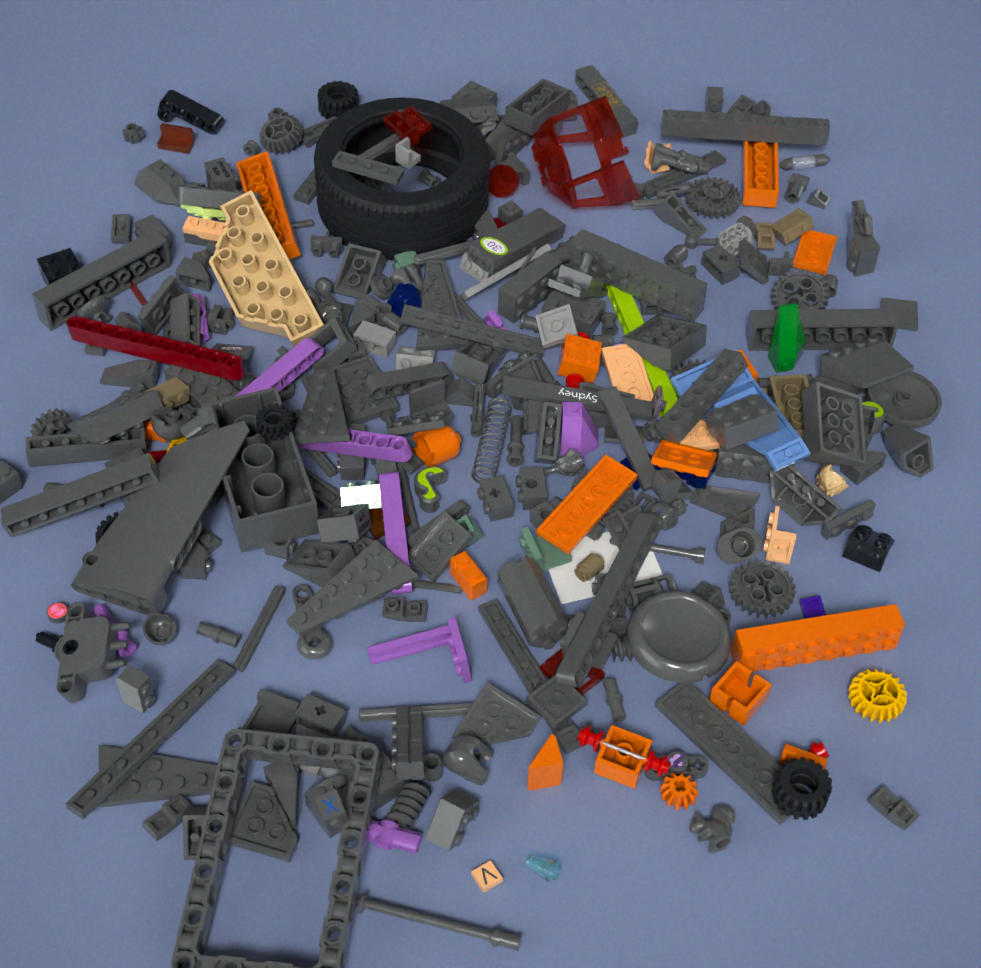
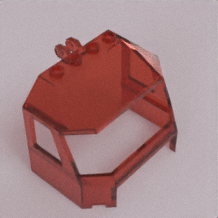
(606, 137)

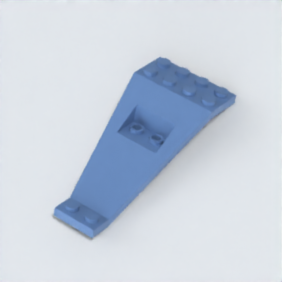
(780, 447)

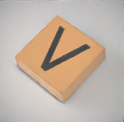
(487, 876)

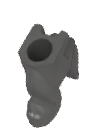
(717, 830)

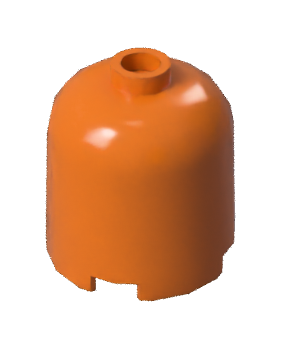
(437, 445)

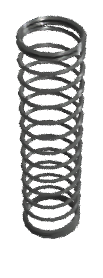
(487, 444)

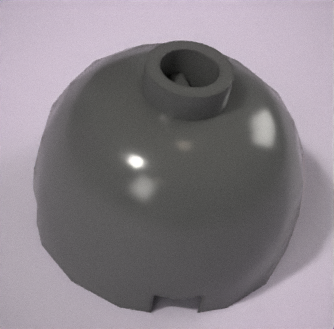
(168, 422)

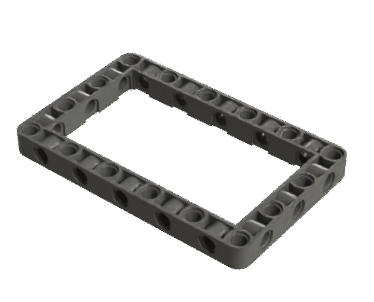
(221, 812)

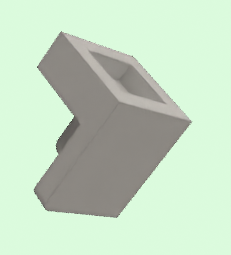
(405, 155)

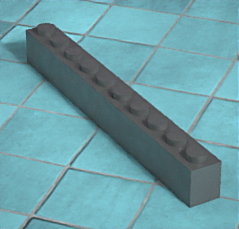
(745, 127)

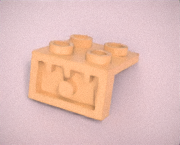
(779, 543)

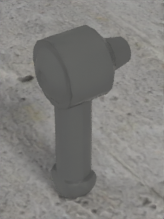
(692, 241)

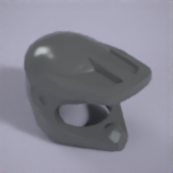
(463, 762)

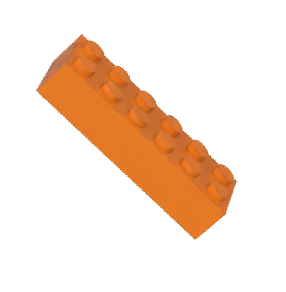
(760, 174)

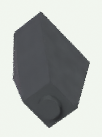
(909, 449)

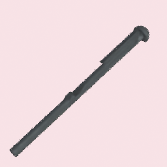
(389, 417)

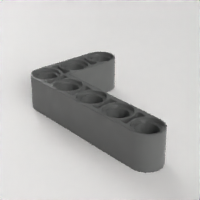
(197, 195)

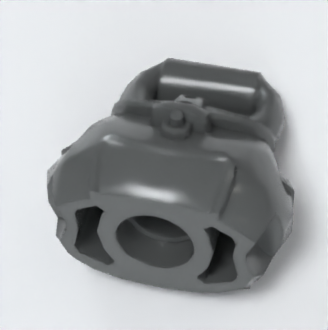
(567, 465)

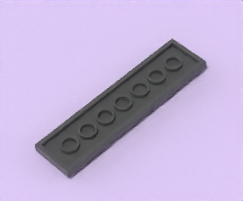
(725, 745)

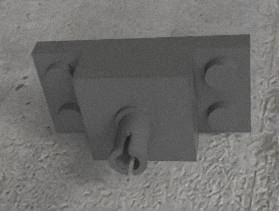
(579, 279)

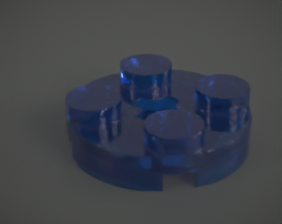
(403, 292)

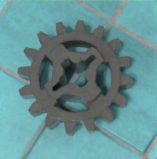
(51, 423)

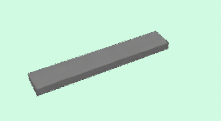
(502, 274)

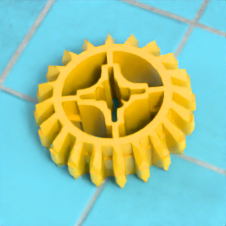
(884, 706)

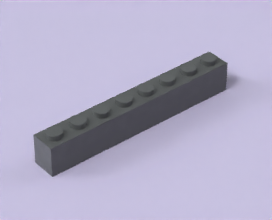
(79, 495)

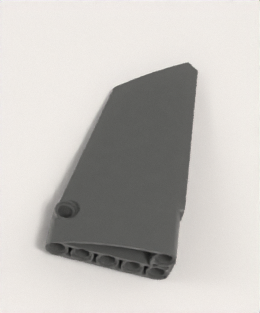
(159, 524)

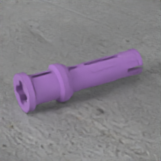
(101, 610)

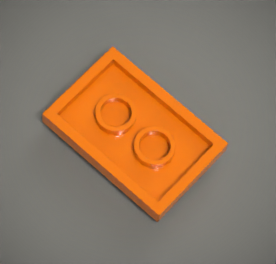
(815, 252)
(684, 458)

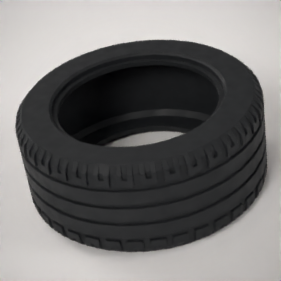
(403, 220)

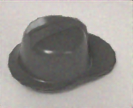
(739, 545)

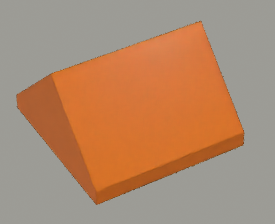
(546, 767)

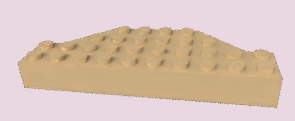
(259, 274)

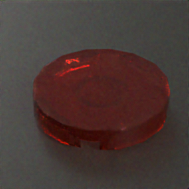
(503, 181)

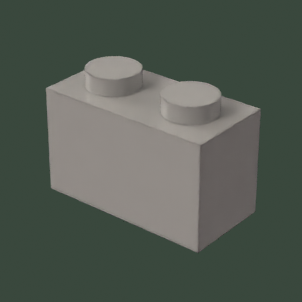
(376, 338)

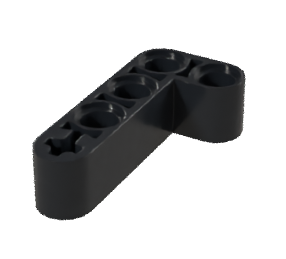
(190, 111)

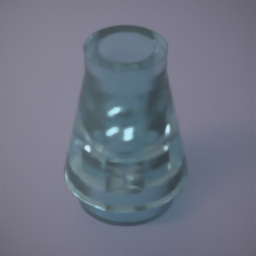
(544, 867)

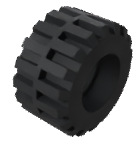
(336, 98)
(804, 773)

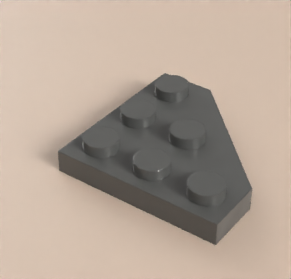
(497, 718)
(262, 825)

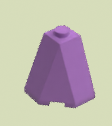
(577, 429)

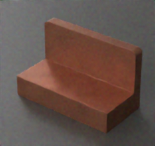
(176, 138)

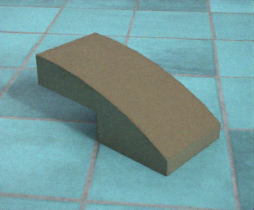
(765, 237)

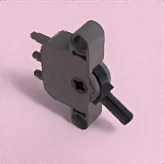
(84, 650)

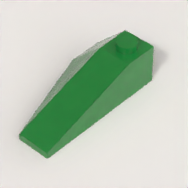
(787, 339)

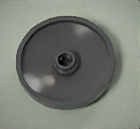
(907, 399)

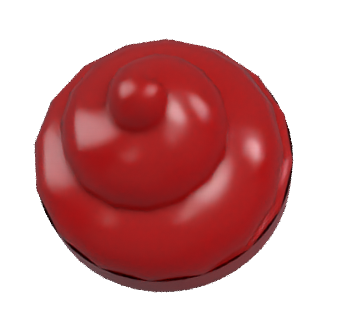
(818, 749)

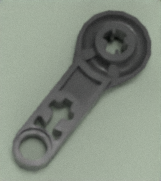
(320, 636)

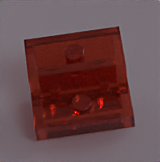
(408, 124)

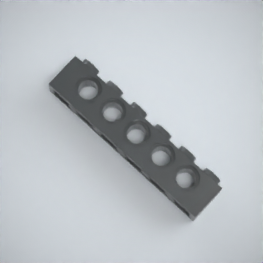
(701, 395)

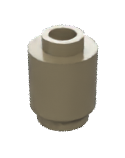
(589, 567)

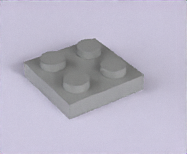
(555, 325)

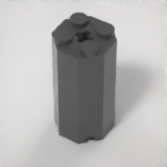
(532, 603)

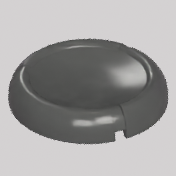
(679, 637)

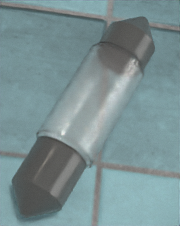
(804, 162)

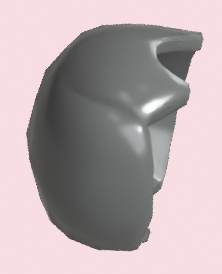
(159, 629)

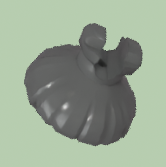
(95, 309)

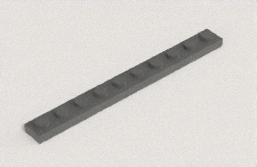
(149, 739)

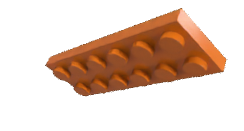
(586, 504)

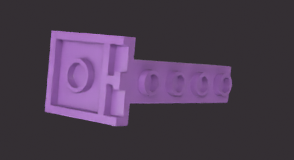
(425, 641)

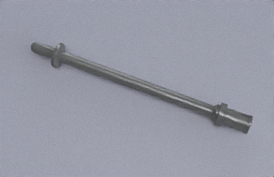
(495, 937)

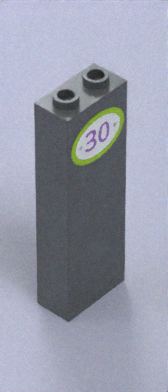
(515, 240)

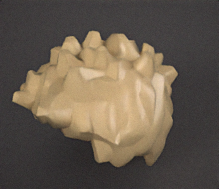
(830, 481)

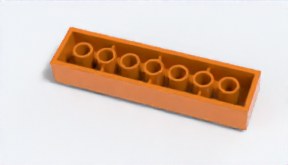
(260, 176)
(818, 638)

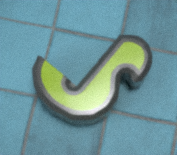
(874, 415)
(424, 487)

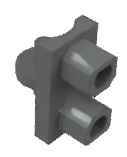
(326, 244)

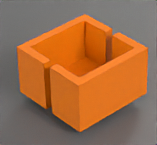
(734, 695)

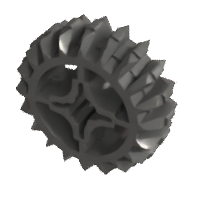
(281, 134)

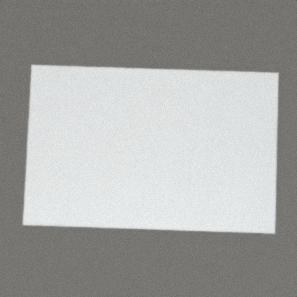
(572, 589)

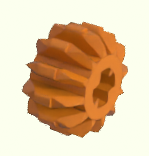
(671, 788)

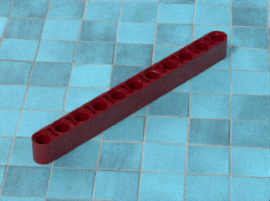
(156, 348)

